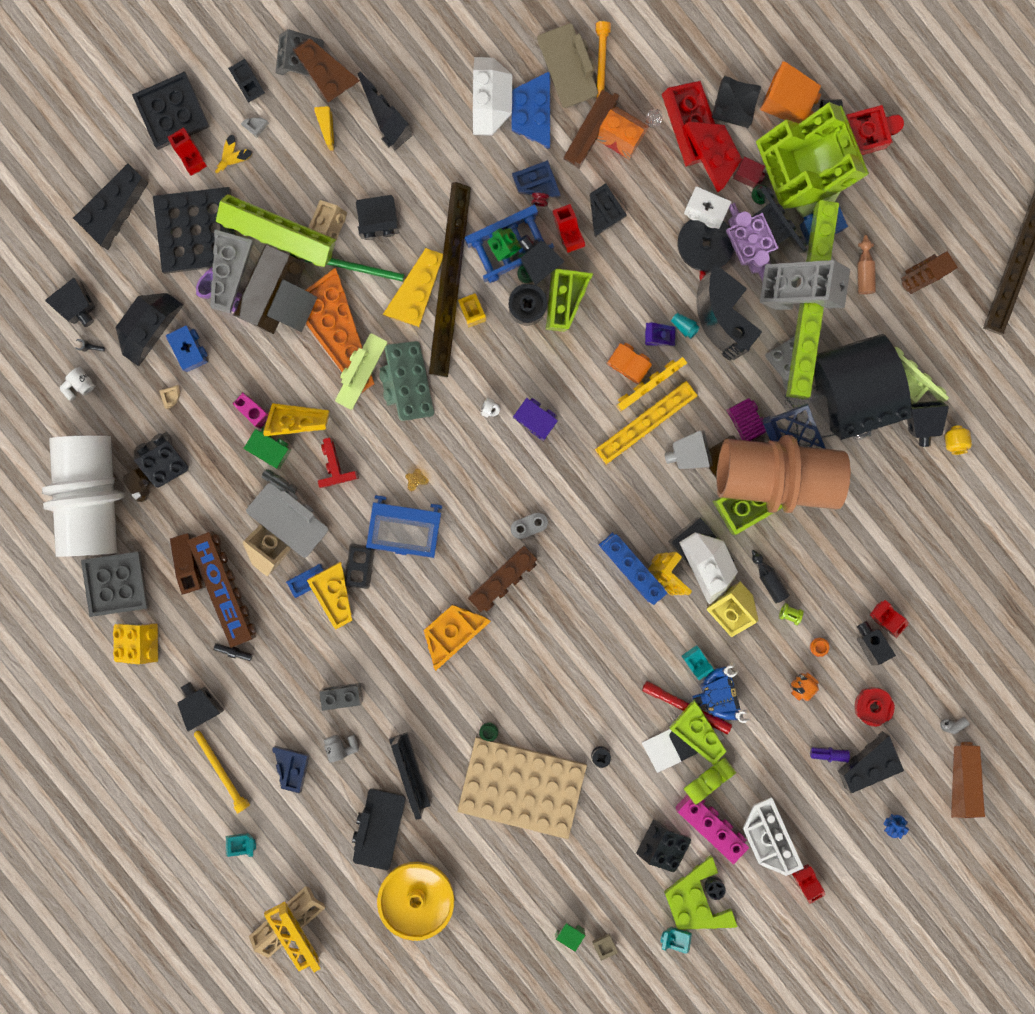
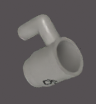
(335, 749)

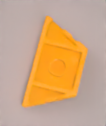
(451, 632)

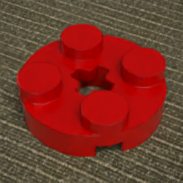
(880, 715)

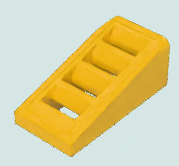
(325, 119)

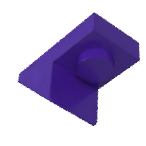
(659, 335)

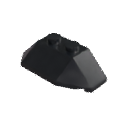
(145, 324)

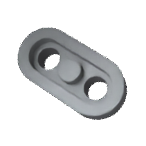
(529, 526)

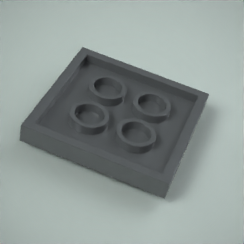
(114, 584)

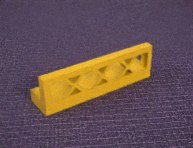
(296, 934)

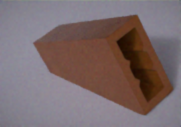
(967, 782)

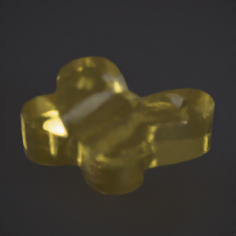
(415, 479)

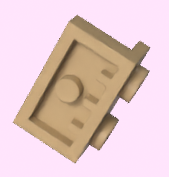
(328, 219)

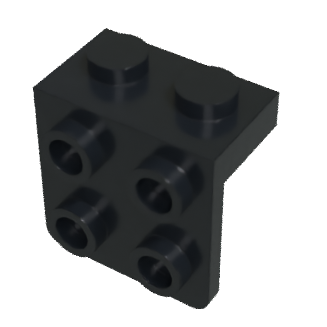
(377, 217)
(160, 460)
(663, 847)

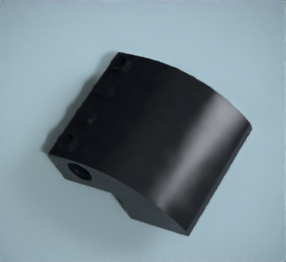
(715, 304)
(863, 386)

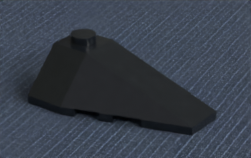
(392, 125)

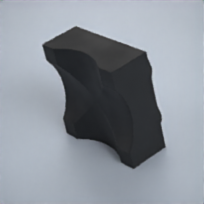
(736, 102)

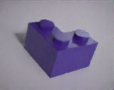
(535, 418)

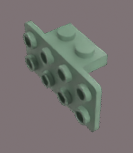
(406, 381)

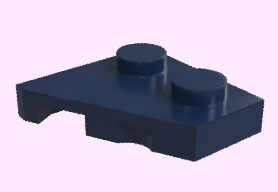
(536, 180)

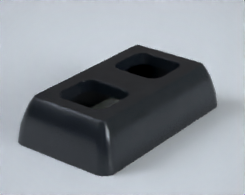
(365, 567)

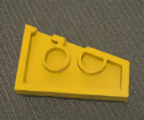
(332, 594)

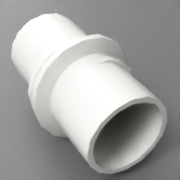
(82, 495)

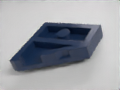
(291, 768)

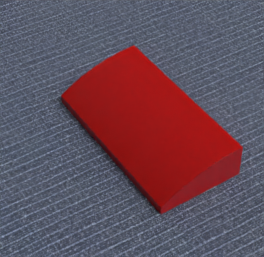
(684, 105)

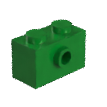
(267, 448)

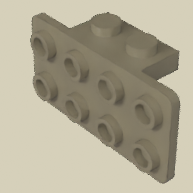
(568, 65)

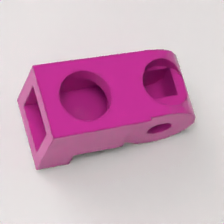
(251, 410)

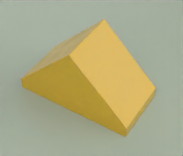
(472, 310)

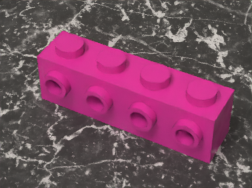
(711, 827)

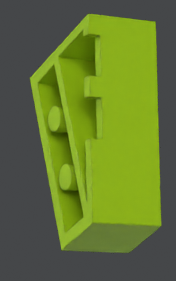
(564, 297)

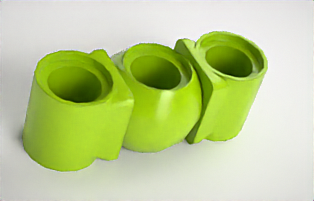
(709, 780)

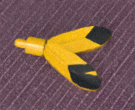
(230, 157)

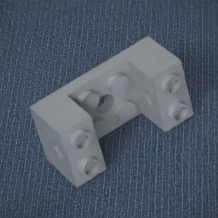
(820, 283)

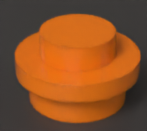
(819, 647)

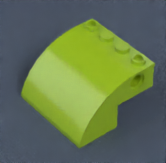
(812, 157)

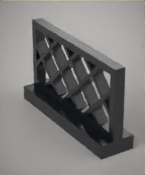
(410, 773)

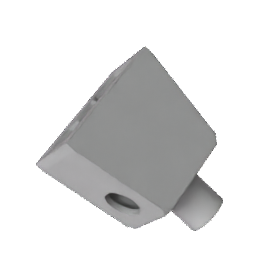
(690, 452)

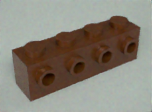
(928, 272)
(502, 578)

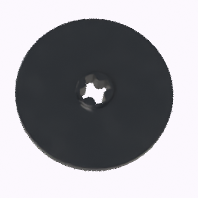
(704, 257)

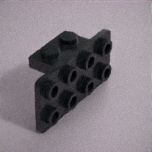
(778, 224)
(378, 829)

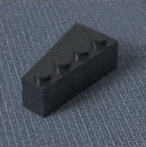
(111, 206)

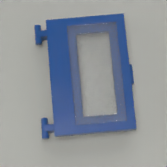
(403, 529)

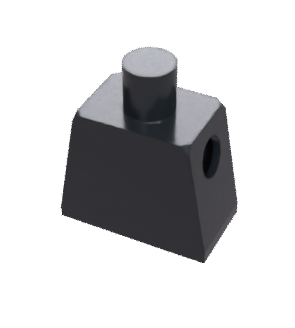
(538, 258)
(73, 302)
(927, 420)
(880, 649)
(197, 706)

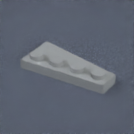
(229, 264)

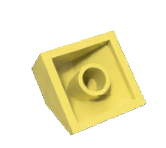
(735, 609)

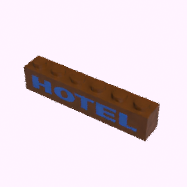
(222, 589)

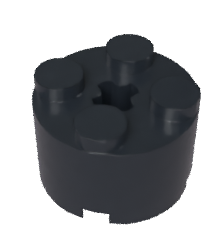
(528, 293)

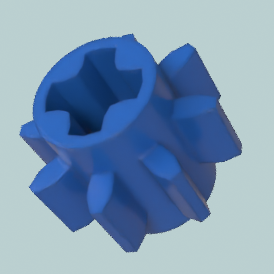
(896, 826)

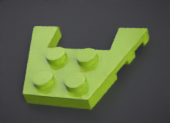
(690, 904)

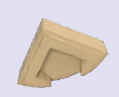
(170, 396)

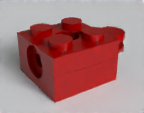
(874, 129)

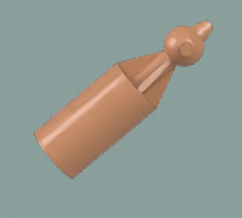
(866, 269)

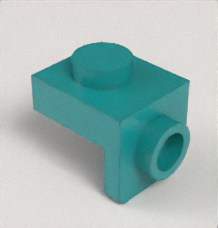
(697, 662)
(240, 845)
(676, 940)

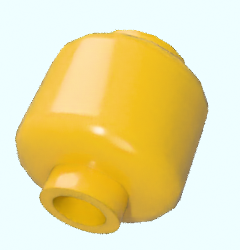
(958, 440)

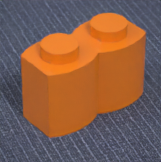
(629, 363)

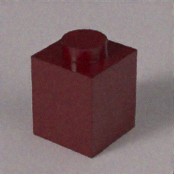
(749, 172)

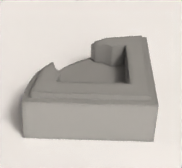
(255, 125)

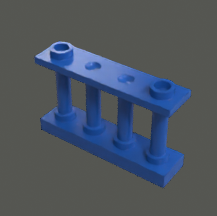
(476, 240)

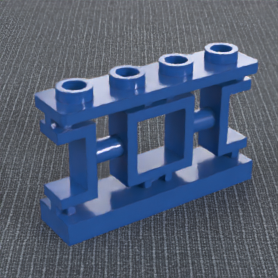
(632, 568)

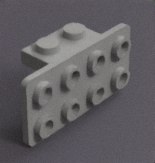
(287, 519)

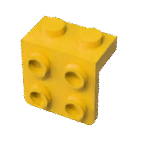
(662, 569)
(135, 643)

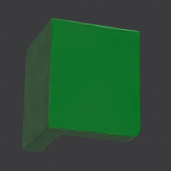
(570, 936)

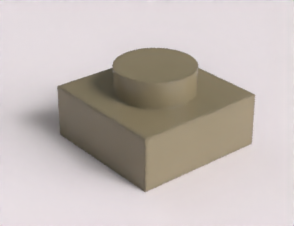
(605, 946)

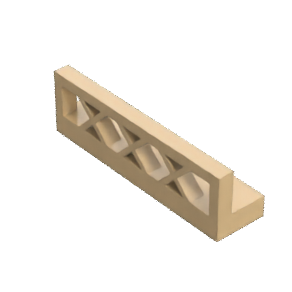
(299, 907)

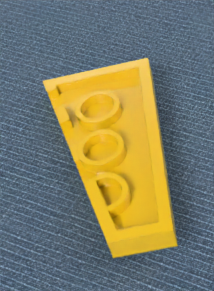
(414, 294)
(655, 379)

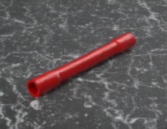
(659, 693)

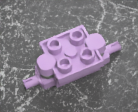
(751, 239)

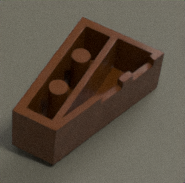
(324, 70)

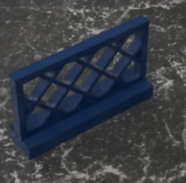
(774, 431)

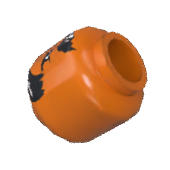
(804, 686)

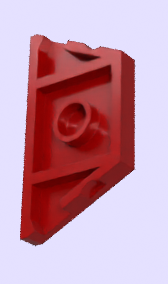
(715, 151)

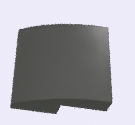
(291, 306)

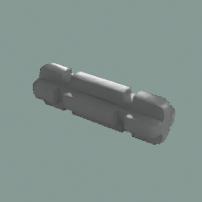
(278, 481)

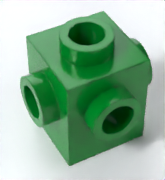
(504, 244)

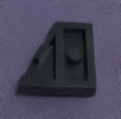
(605, 209)

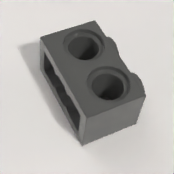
(341, 696)

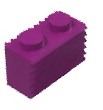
(747, 419)

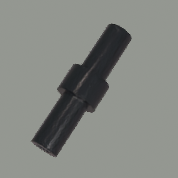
(233, 652)

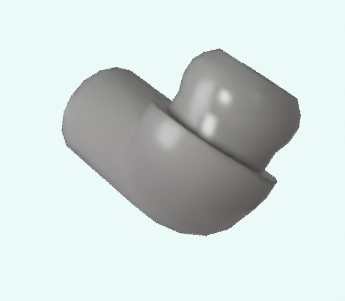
(953, 727)

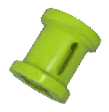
(791, 614)

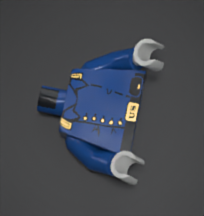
(720, 695)

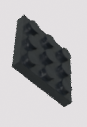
(169, 108)

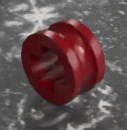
(540, 199)

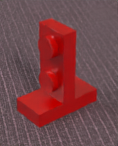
(333, 466)

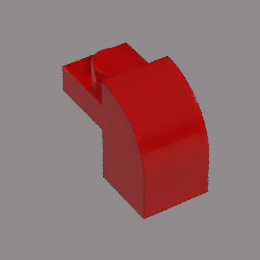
(187, 151)
(568, 228)
(889, 618)
(809, 884)

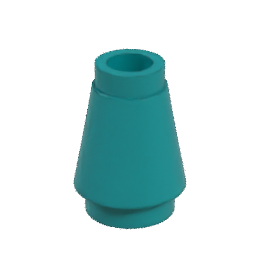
(685, 325)

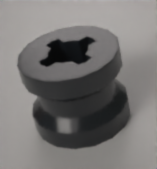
(598, 753)
(716, 892)

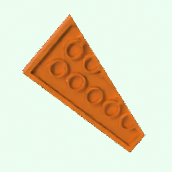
(333, 321)

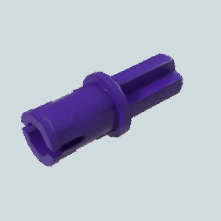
(830, 754)

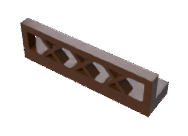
(590, 129)

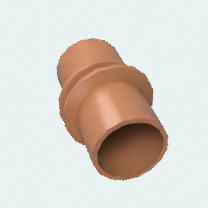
(783, 474)

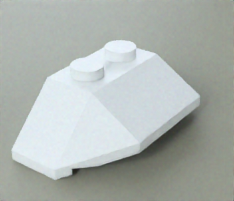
(490, 95)
(710, 564)
(770, 839)

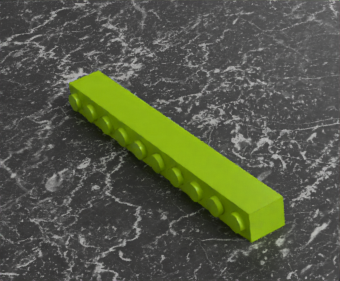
(811, 314)

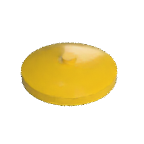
(415, 901)

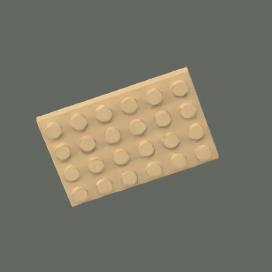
(522, 788)

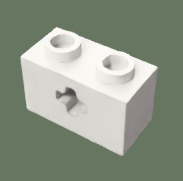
(703, 199)

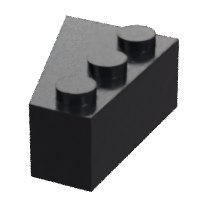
(871, 765)

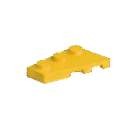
(294, 419)

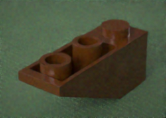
(185, 566)

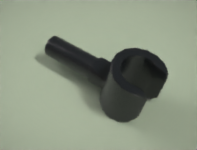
(86, 346)

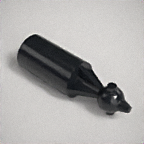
(770, 579)

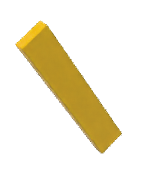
(646, 422)

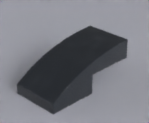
(246, 80)

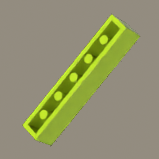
(275, 230)

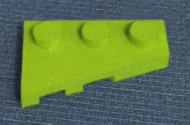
(698, 733)

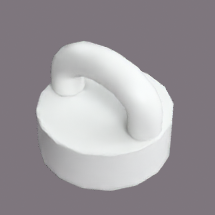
(487, 407)

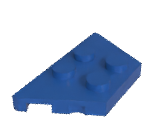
(532, 110)

